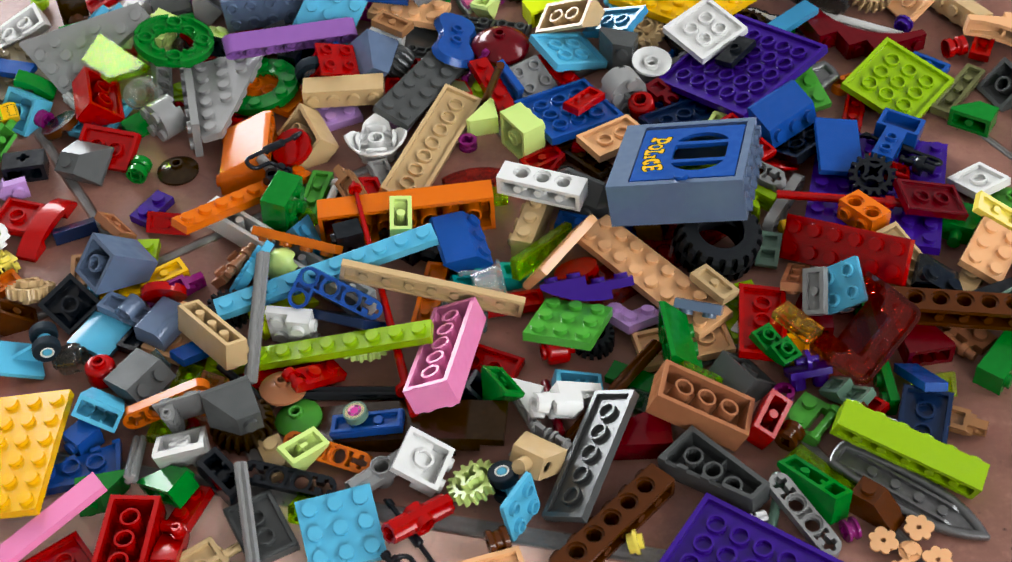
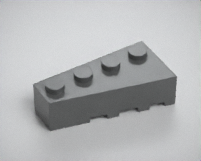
(711, 469)

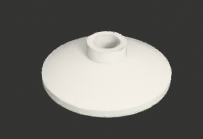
(651, 61)

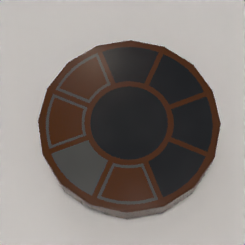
(62, 122)

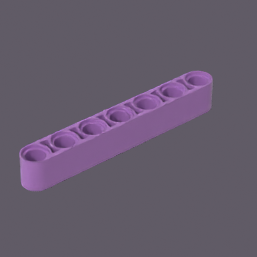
(288, 38)

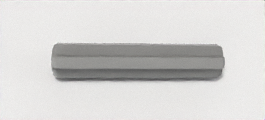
(135, 459)

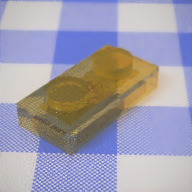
(797, 322)

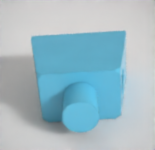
(99, 409)

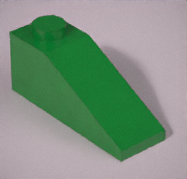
(995, 368)
(822, 491)

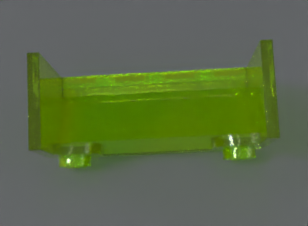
(113, 61)

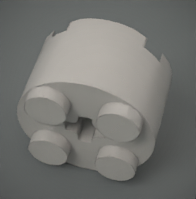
(620, 85)
(163, 117)

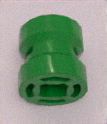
(139, 169)

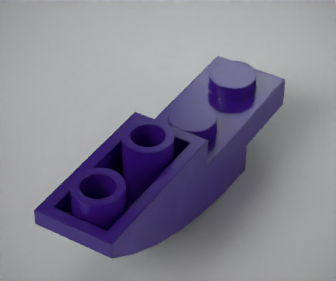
(576, 286)

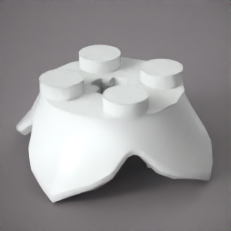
(376, 139)

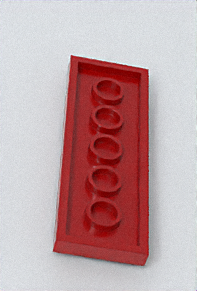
(827, 243)

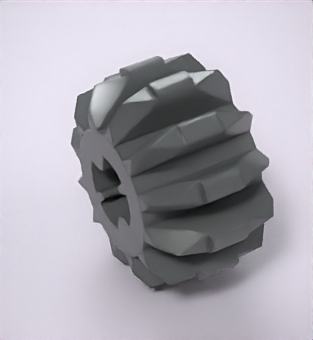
(402, 62)

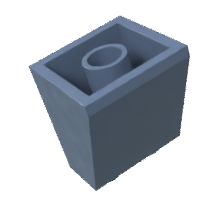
(374, 52)
(114, 263)

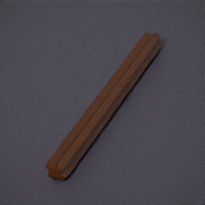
(625, 378)

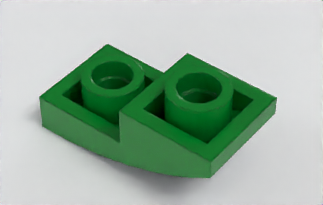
(40, 85)
(774, 346)

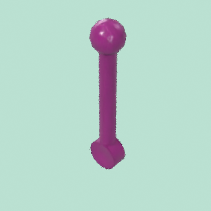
(485, 53)

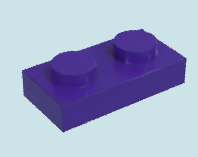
(156, 202)

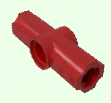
(418, 518)

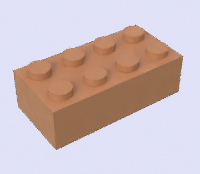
(696, 400)

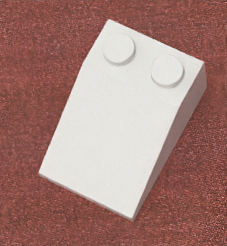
(181, 448)

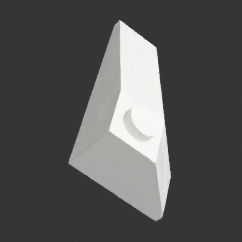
(23, 26)

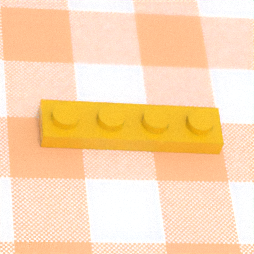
(162, 273)

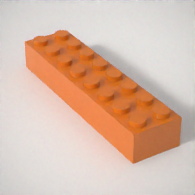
(427, 202)

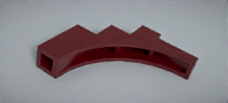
(853, 41)

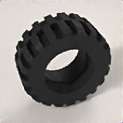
(728, 262)

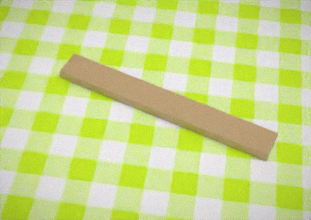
(430, 287)

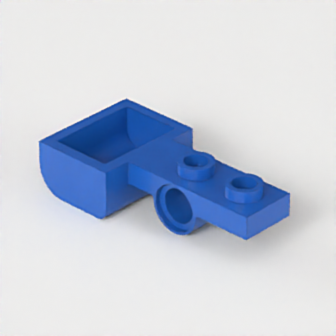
(894, 130)

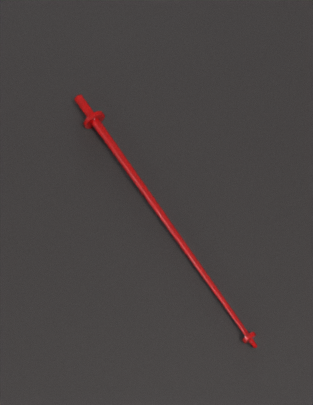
(355, 189)

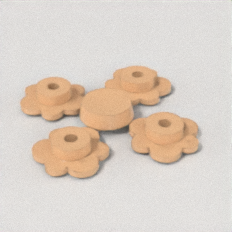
(909, 550)

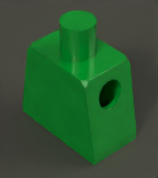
(960, 231)

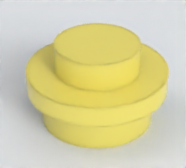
(635, 542)

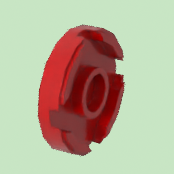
(295, 151)
(585, 265)
(155, 290)

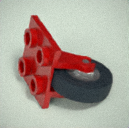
(328, 61)

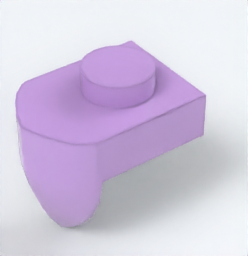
(14, 188)

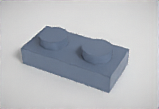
(688, 306)

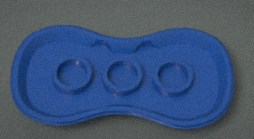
(454, 40)

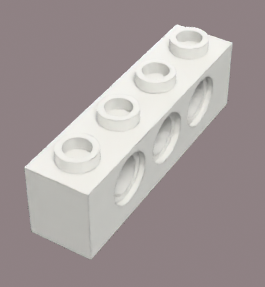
(542, 185)

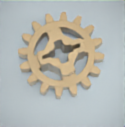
(29, 290)

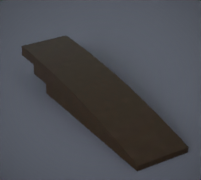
(460, 426)

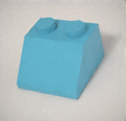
(27, 105)

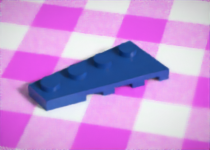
(97, 461)

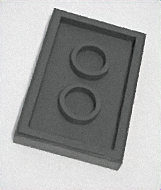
(272, 528)

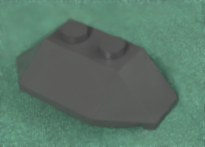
(596, 201)

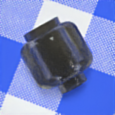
(71, 359)

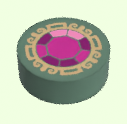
(355, 413)

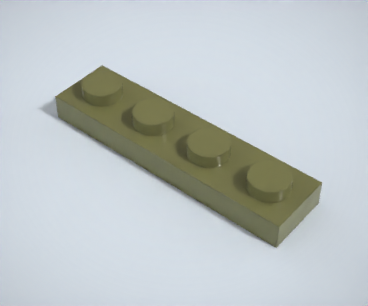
(956, 94)

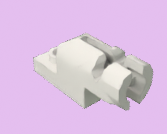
(563, 400)

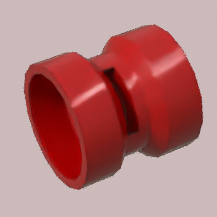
(951, 47)

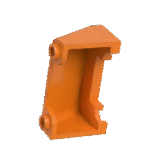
(239, 142)

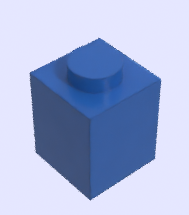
(82, 437)

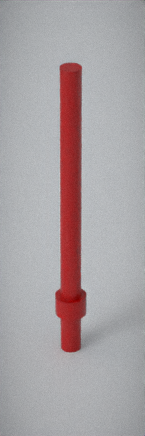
(887, 201)

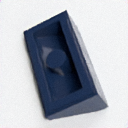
(75, 231)

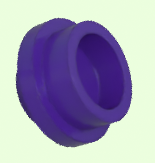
(903, 23)

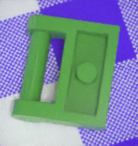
(806, 411)

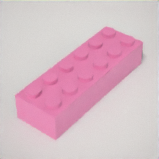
(444, 366)

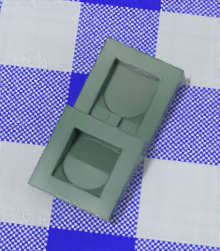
(769, 250)
(840, 388)

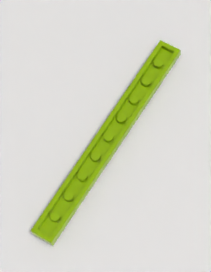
(340, 346)

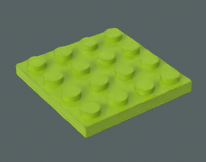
(896, 80)

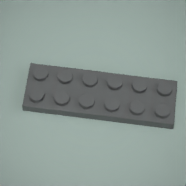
(416, 91)
(590, 456)

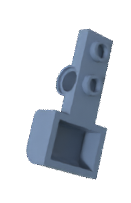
(151, 325)

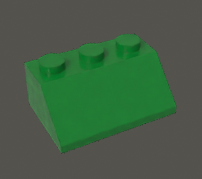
(676, 335)

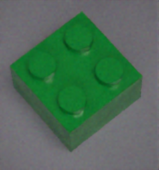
(283, 201)

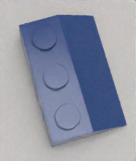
(783, 113)
(461, 241)

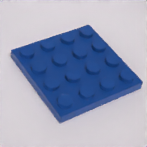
(561, 124)

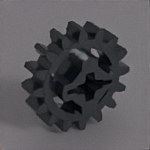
(872, 175)

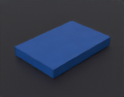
(836, 145)

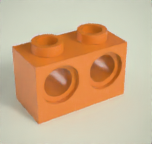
(863, 211)

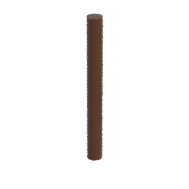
(493, 82)

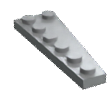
(191, 111)

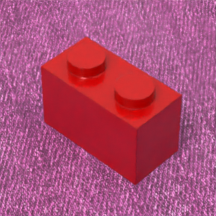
(768, 418)

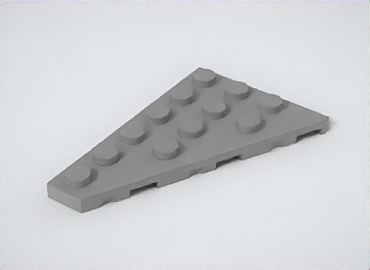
(61, 50)
(220, 92)

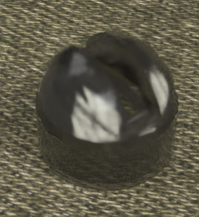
(180, 44)

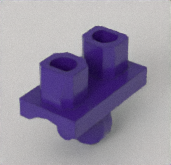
(808, 367)

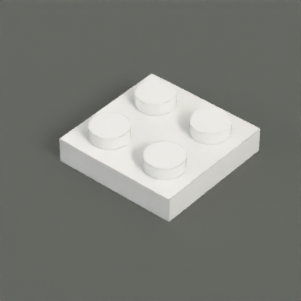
(978, 178)

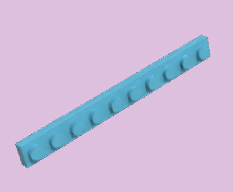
(374, 253)

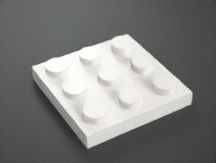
(704, 30)

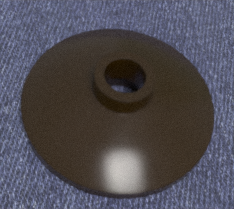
(178, 170)

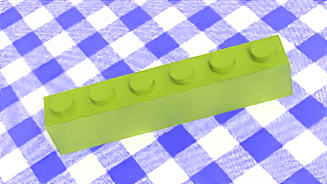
(910, 448)

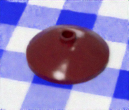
(502, 42)

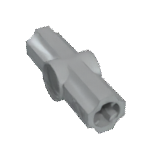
(377, 474)

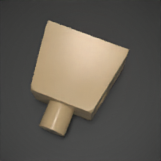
(536, 456)

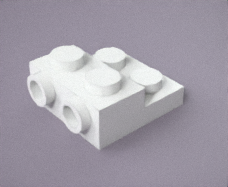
(291, 324)
(423, 461)

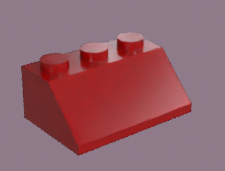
(96, 99)

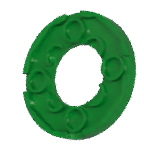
(153, 27)
(280, 95)

